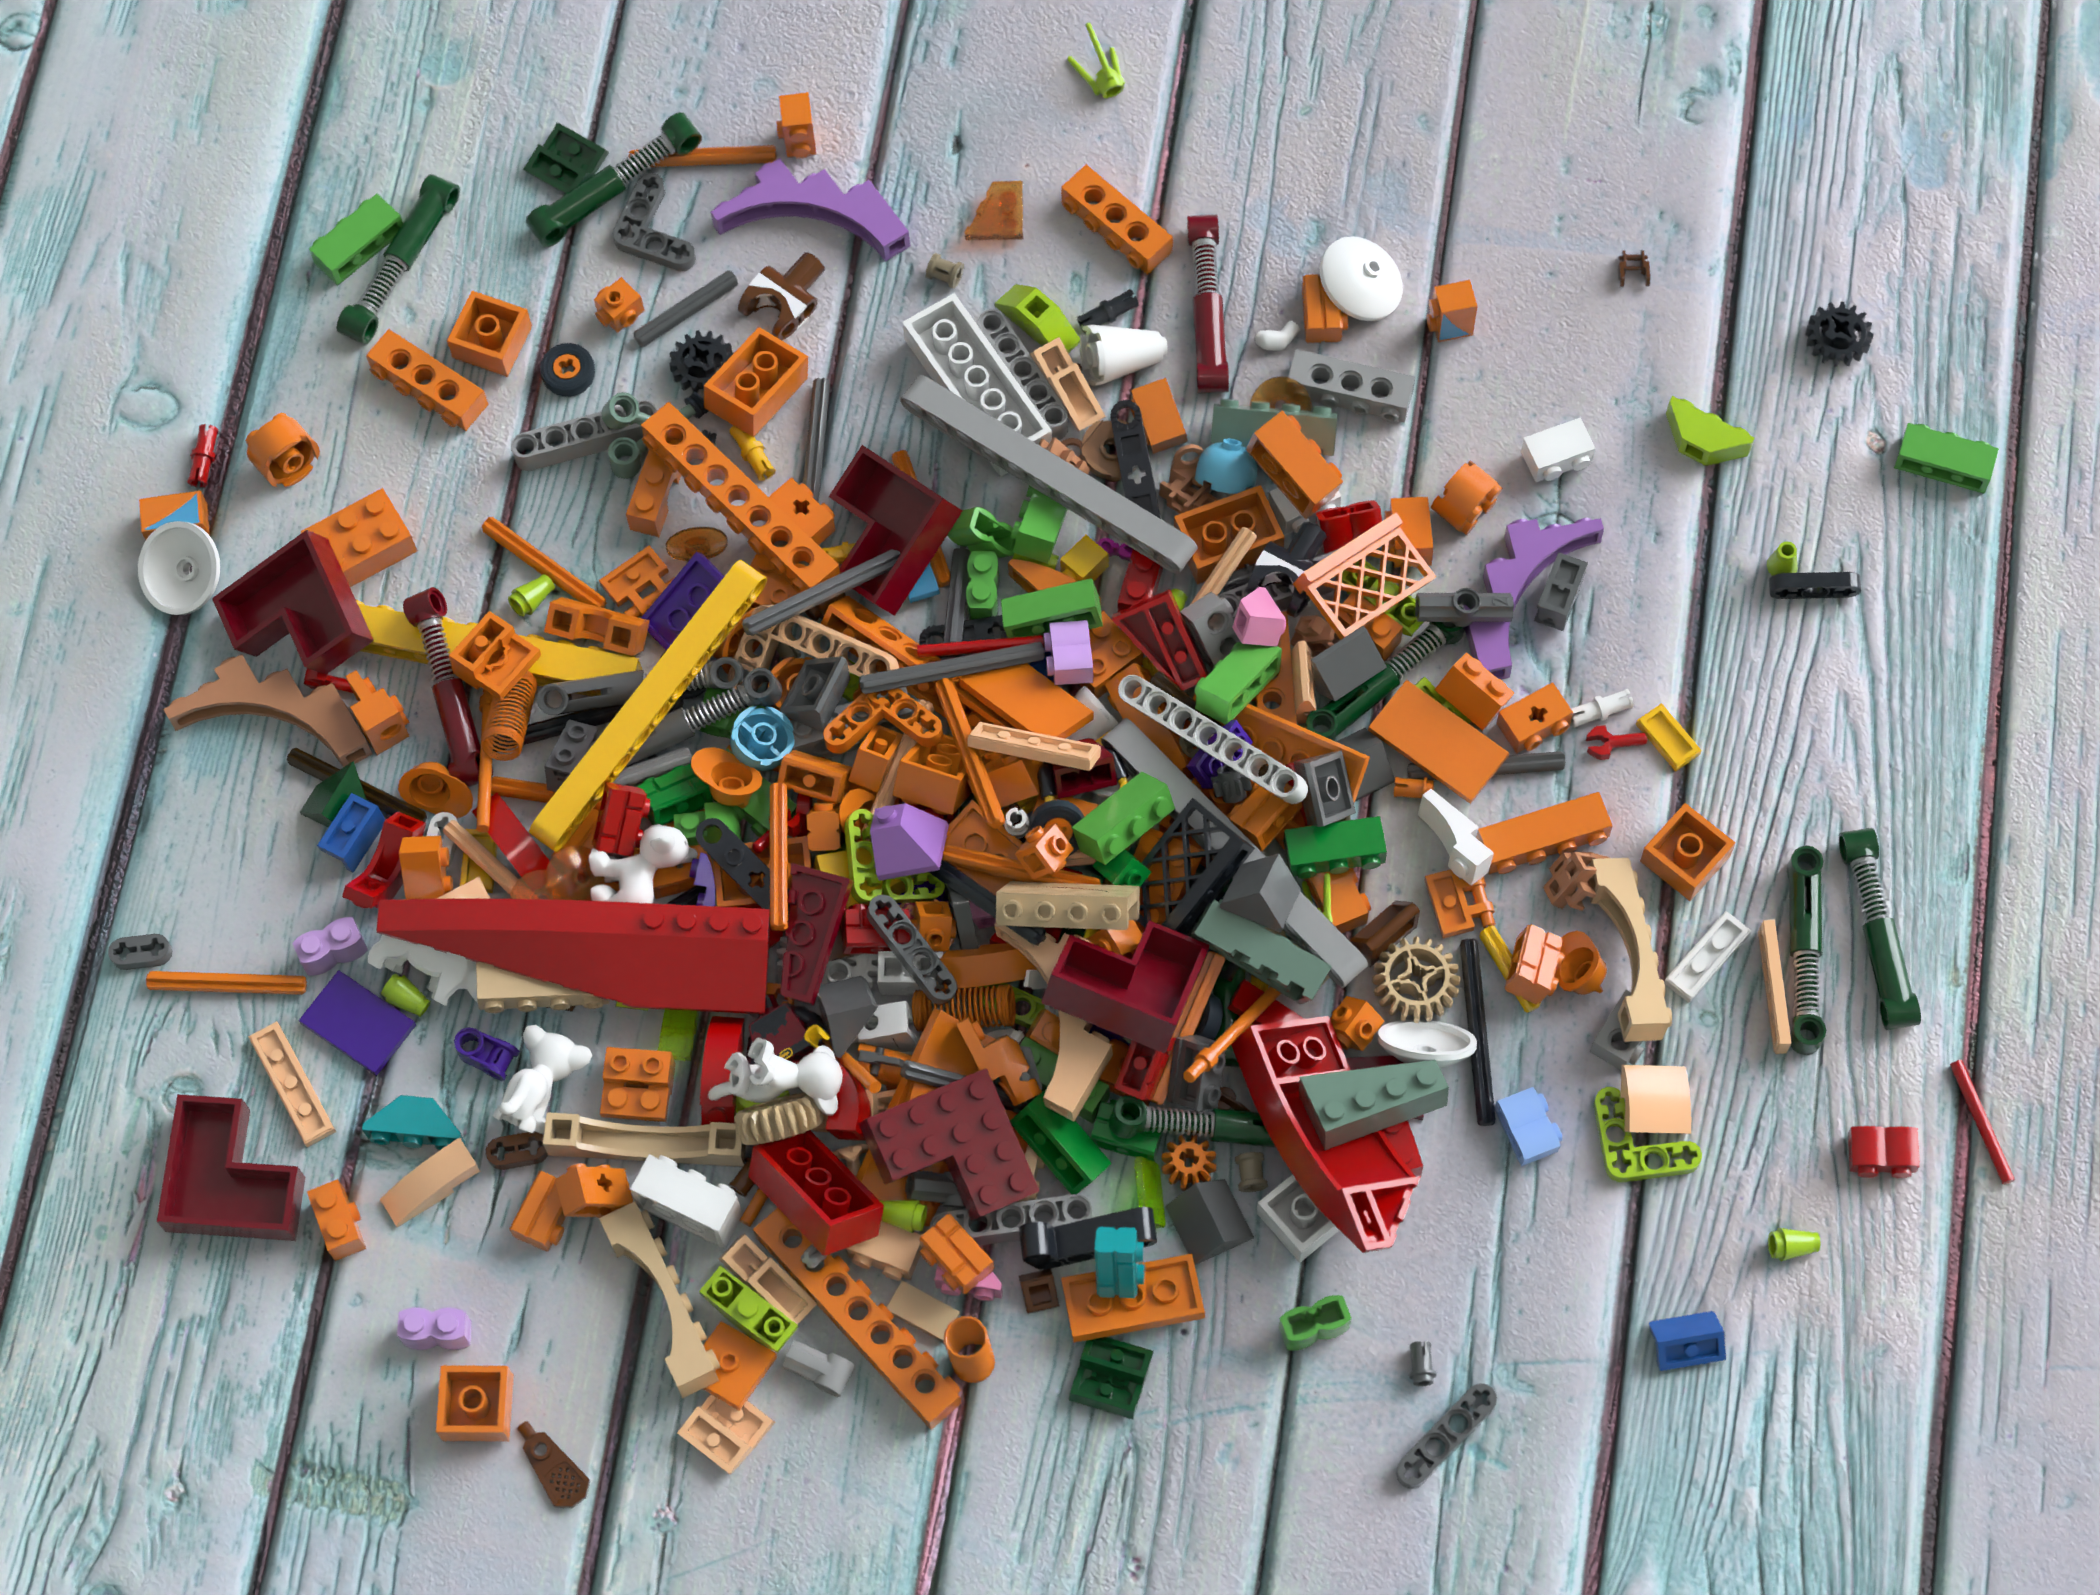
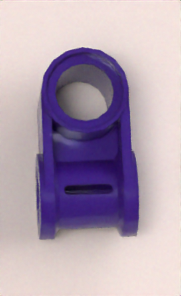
(490, 1056)

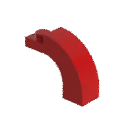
(514, 838)
(383, 874)
(722, 1040)
(852, 1109)

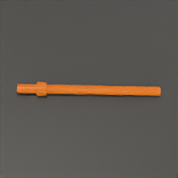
(485, 770)
(1208, 1057)

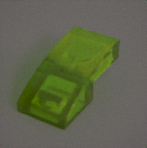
(678, 1033)

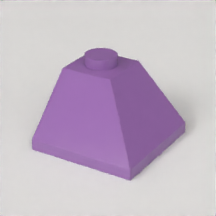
(906, 841)

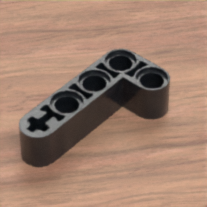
(1075, 1242)

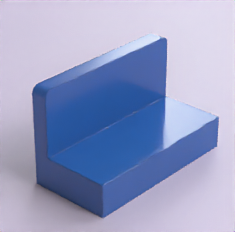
(352, 831)
(1688, 1340)

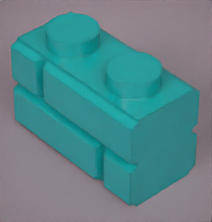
(1117, 1262)

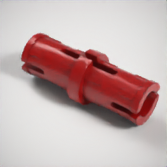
(202, 456)

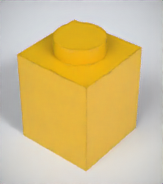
(1085, 560)

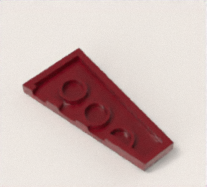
(815, 916)

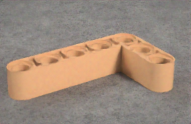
(809, 644)

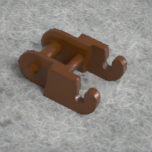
(1644, 266)

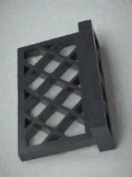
(1208, 884)

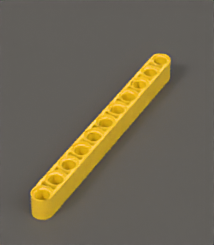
(648, 705)

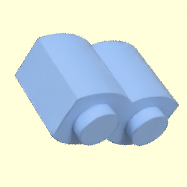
(1528, 1126)

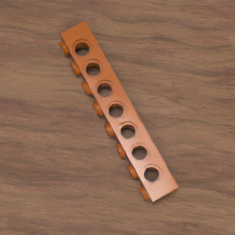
(671, 424)
(863, 625)
(930, 1406)

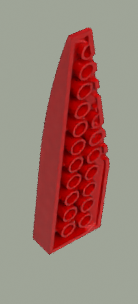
(605, 948)

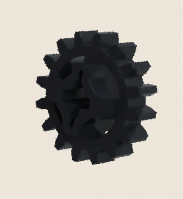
(1839, 334)
(693, 371)

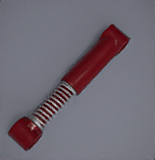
(1208, 306)
(427, 612)

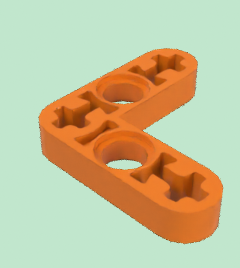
(878, 710)

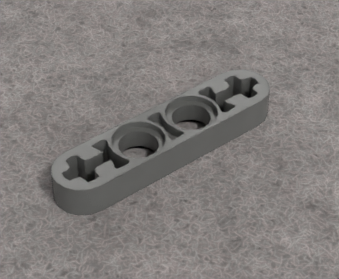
(916, 946)
(1449, 1438)

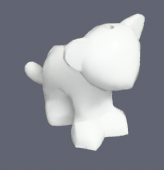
(659, 848)
(815, 1074)
(529, 1090)

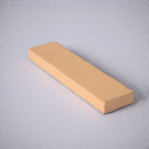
(1034, 746)
(1774, 987)
(292, 1084)

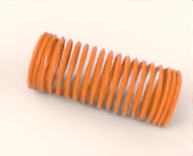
(508, 730)
(1004, 1006)
(964, 1332)

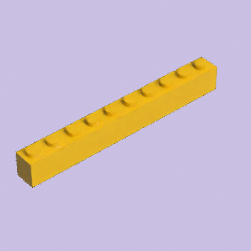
(558, 660)

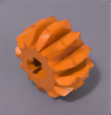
(1177, 1156)

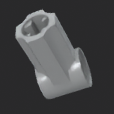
(826, 1371)

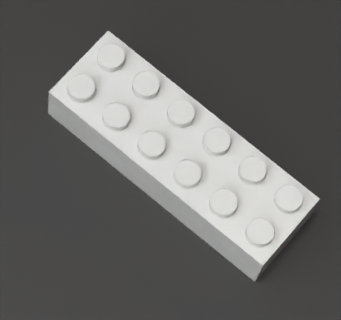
(966, 364)

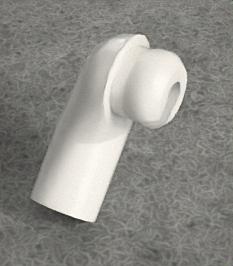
(1277, 339)

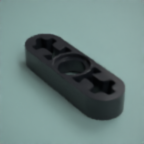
(1815, 585)

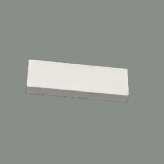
(1707, 956)

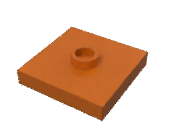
(741, 1364)

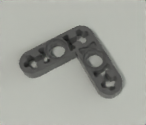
(643, 234)
(963, 918)

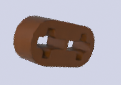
(516, 1143)

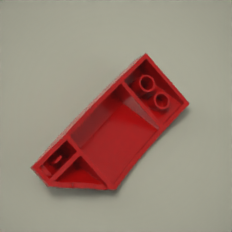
(1354, 1184)

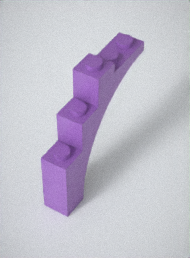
(819, 198)
(1529, 554)

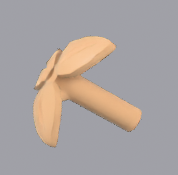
(851, 1156)

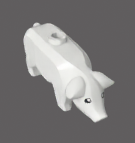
(447, 969)

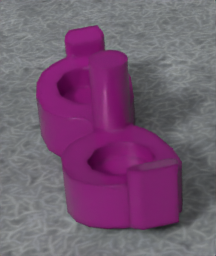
(1113, 549)

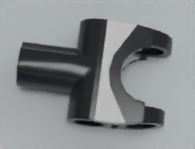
(1286, 565)

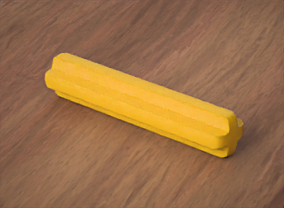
(1502, 957)

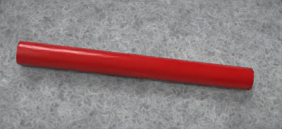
(975, 646)
(1982, 1122)

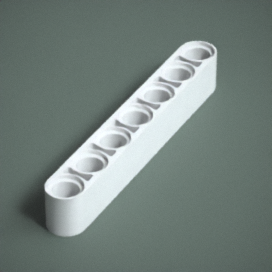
(1225, 744)

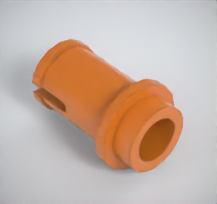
(1412, 787)

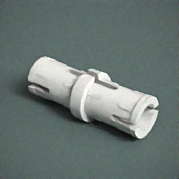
(1601, 708)
(1013, 816)

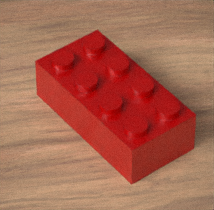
(816, 1192)

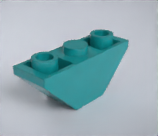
(413, 1122)

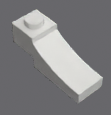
(1467, 854)

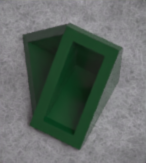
(332, 794)

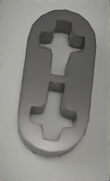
(141, 945)

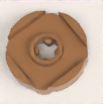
(1095, 454)

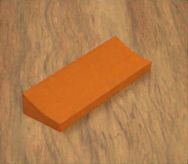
(938, 1047)

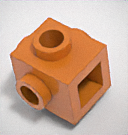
(618, 305)
(1044, 851)
(935, 923)
(1355, 1023)

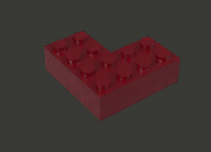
(899, 517)
(298, 594)
(1124, 995)
(964, 1128)
(210, 1187)

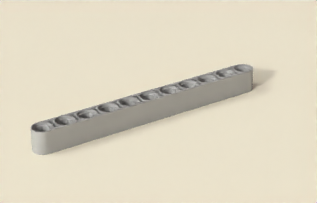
(1049, 474)
(1305, 922)

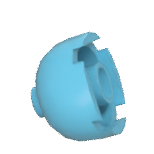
(1227, 467)
(761, 737)

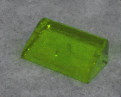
(1150, 1188)

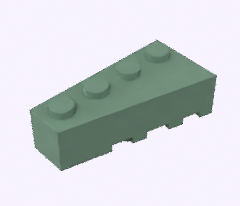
(1242, 421)
(1261, 953)
(1370, 1099)

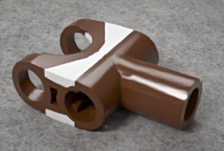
(784, 293)

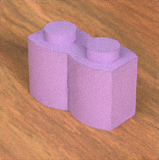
(1070, 652)
(334, 944)
(426, 1329)

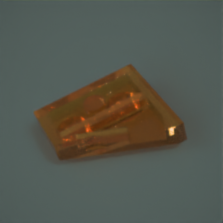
(999, 214)

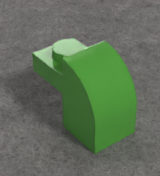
(688, 823)

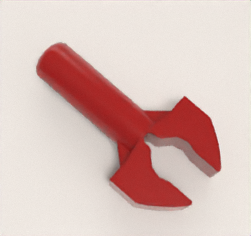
(315, 679)
(1612, 741)
(804, 804)
(793, 829)

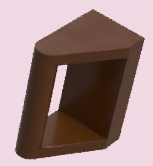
(1387, 928)

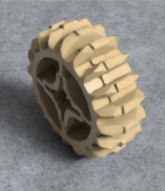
(1429, 974)
(777, 1119)

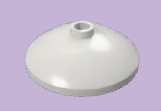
(1360, 279)
(166, 568)
(1427, 1041)

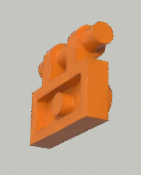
(635, 576)
(1450, 904)

